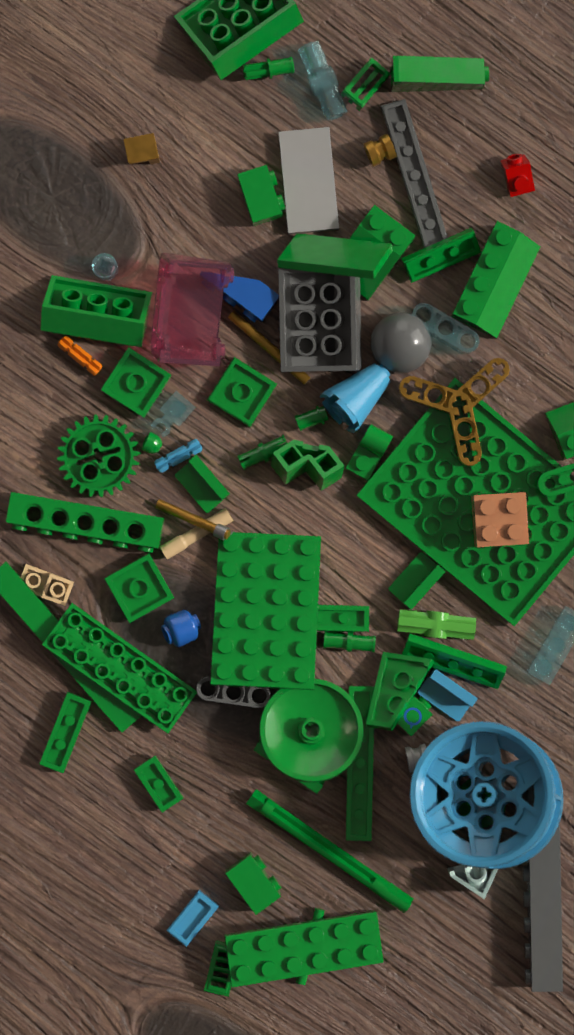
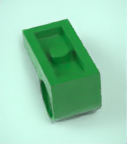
(369, 452)

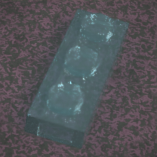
(554, 648)

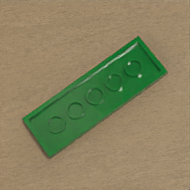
(303, 948)

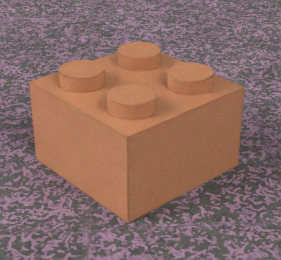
(500, 519)

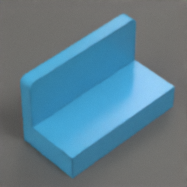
(446, 695)

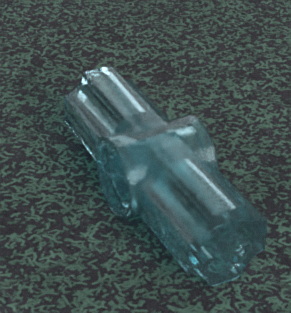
(322, 80)

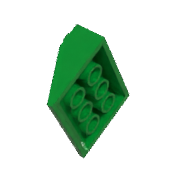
(236, 30)

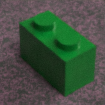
(260, 195)
(254, 883)

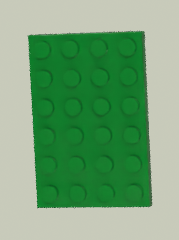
(266, 611)

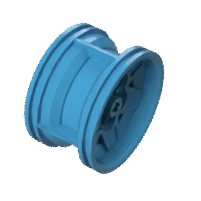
(440, 769)

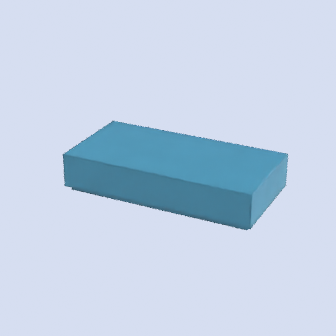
(192, 918)

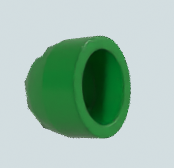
(152, 443)

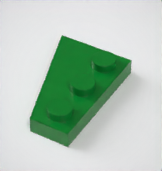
(395, 687)

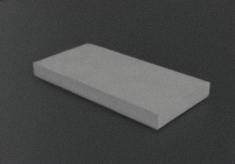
(308, 180)

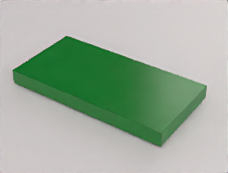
(335, 255)

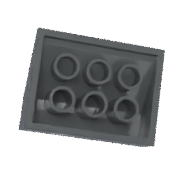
(319, 321)

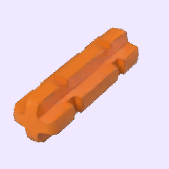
(80, 355)

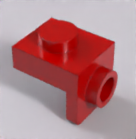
(518, 174)

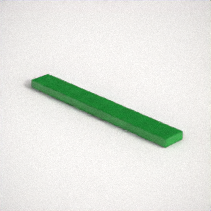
(42, 622)

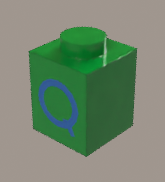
(415, 715)

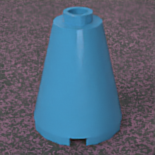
(356, 396)

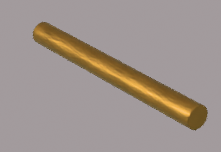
(263, 342)

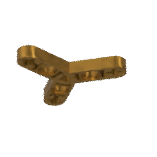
(466, 394)

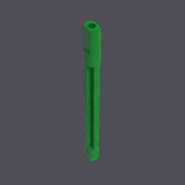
(330, 851)

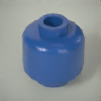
(180, 628)

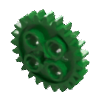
(91, 433)

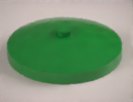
(311, 732)

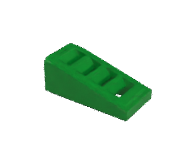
(219, 946)

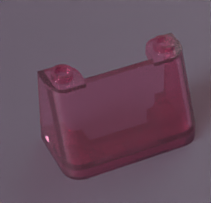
(189, 310)

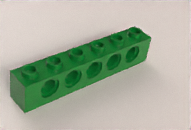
(21, 504)

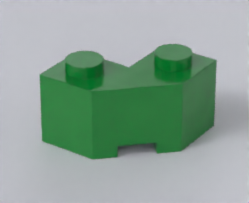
(317, 461)

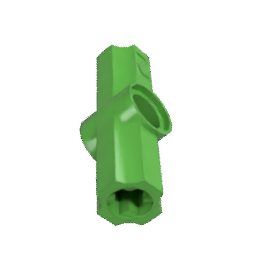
(436, 624)

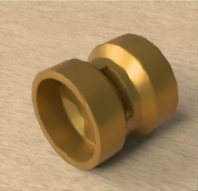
(377, 151)

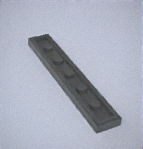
(414, 173)

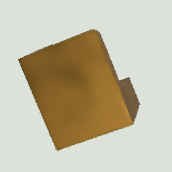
(141, 149)

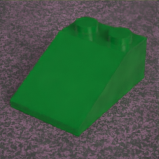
(382, 228)

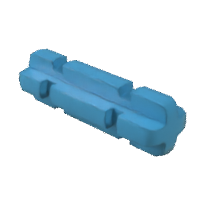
(178, 455)

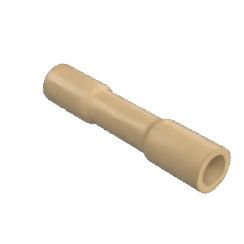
(181, 542)

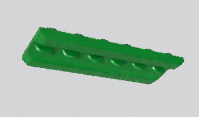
(119, 668)

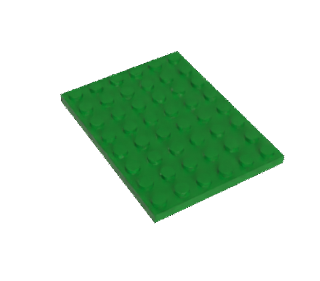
(429, 500)

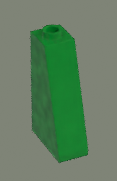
(437, 73)

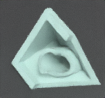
(473, 878)

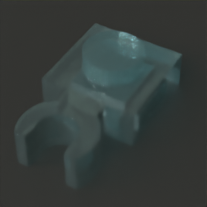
(175, 410)

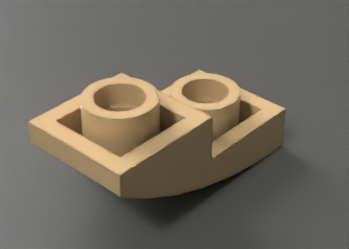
(47, 584)

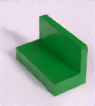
(202, 484)
(416, 580)

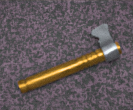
(218, 530)

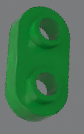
(561, 480)

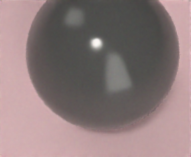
(400, 342)

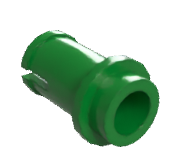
(312, 418)

